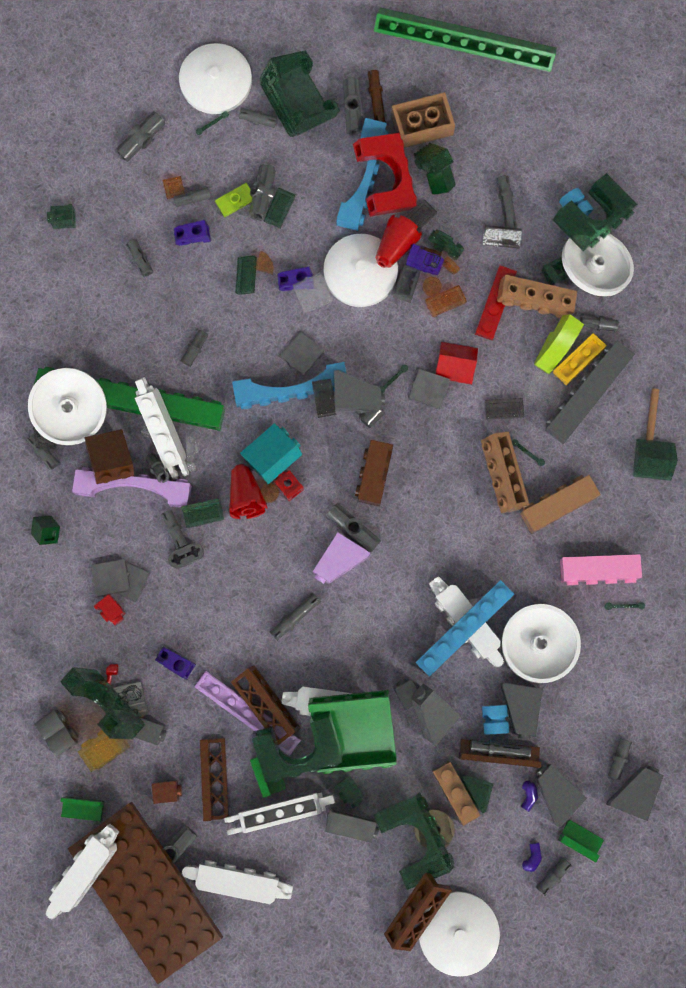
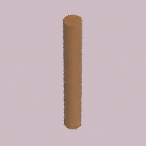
(652, 414)

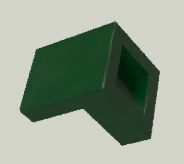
(442, 182)
(45, 530)

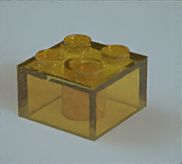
(101, 751)

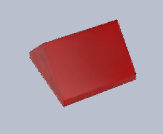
(457, 362)

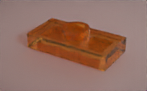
(445, 301)

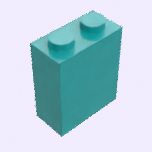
(272, 453)

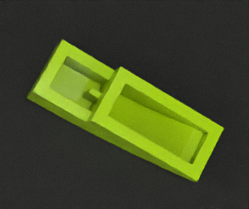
(558, 343)

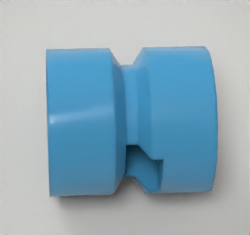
(578, 198)
(495, 719)

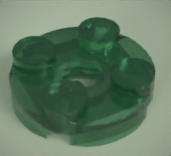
(444, 242)

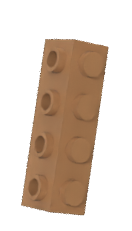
(536, 296)
(504, 472)

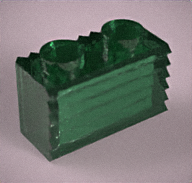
(433, 158)

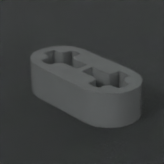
(188, 559)

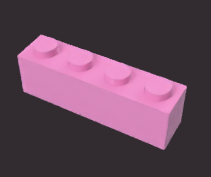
(600, 568)

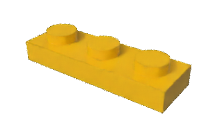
(579, 359)

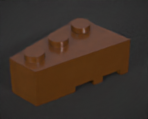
(374, 473)

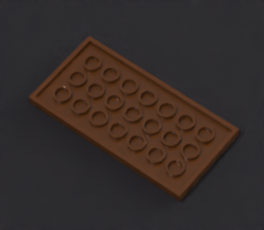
(151, 898)

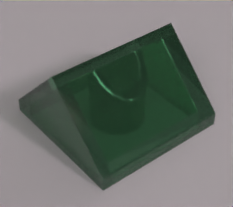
(654, 460)
(478, 790)

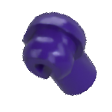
(532, 795)

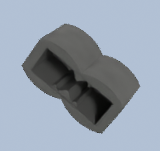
(56, 732)

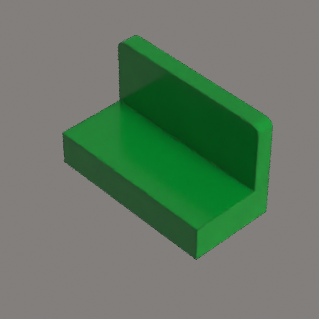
(267, 788)
(82, 808)
(581, 840)

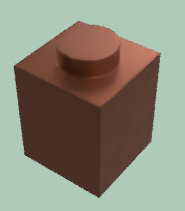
(166, 791)

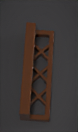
(269, 698)
(465, 754)
(206, 779)
(413, 913)

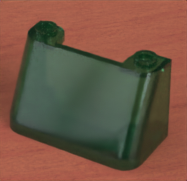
(294, 93)

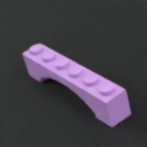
(176, 493)

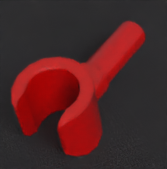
(111, 670)

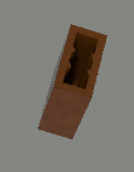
(109, 456)

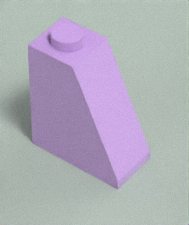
(339, 558)

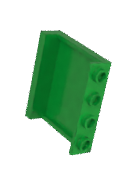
(362, 729)

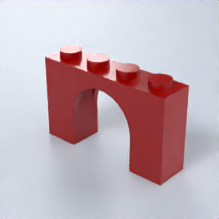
(389, 150)

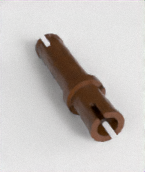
(376, 96)

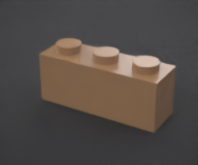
(456, 793)

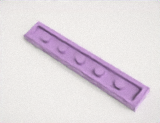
(237, 707)

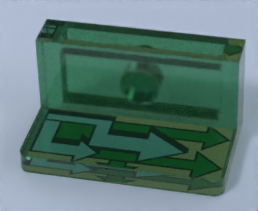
(202, 513)

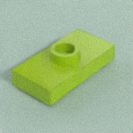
(234, 200)

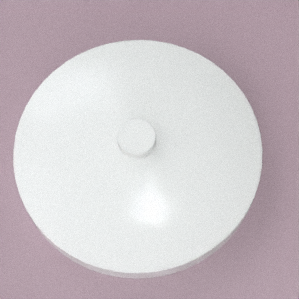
(215, 78)
(599, 270)
(354, 274)
(67, 406)
(540, 643)
(461, 935)

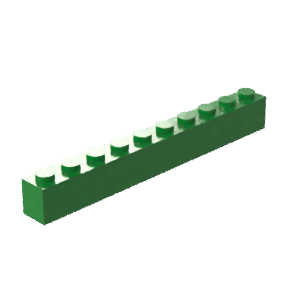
(465, 39)
(181, 409)

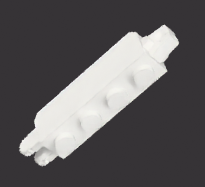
(161, 428)
(456, 606)
(301, 698)
(280, 812)
(83, 872)
(237, 883)

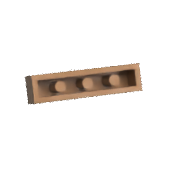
(559, 504)

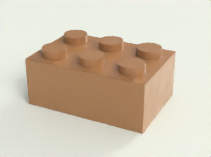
(423, 119)

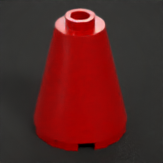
(396, 240)
(245, 494)

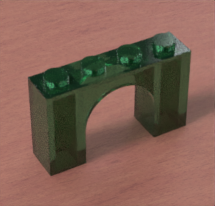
(587, 231)
(120, 719)
(277, 765)
(415, 812)

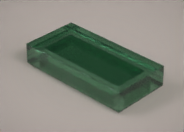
(279, 208)
(246, 275)

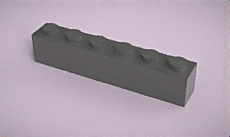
(589, 392)

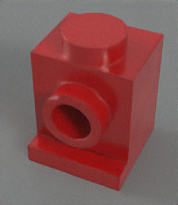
(289, 491)
(110, 610)

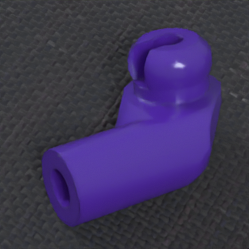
(535, 859)

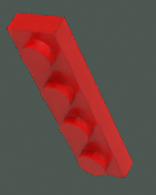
(493, 309)

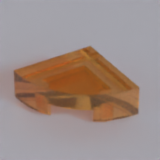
(264, 263)

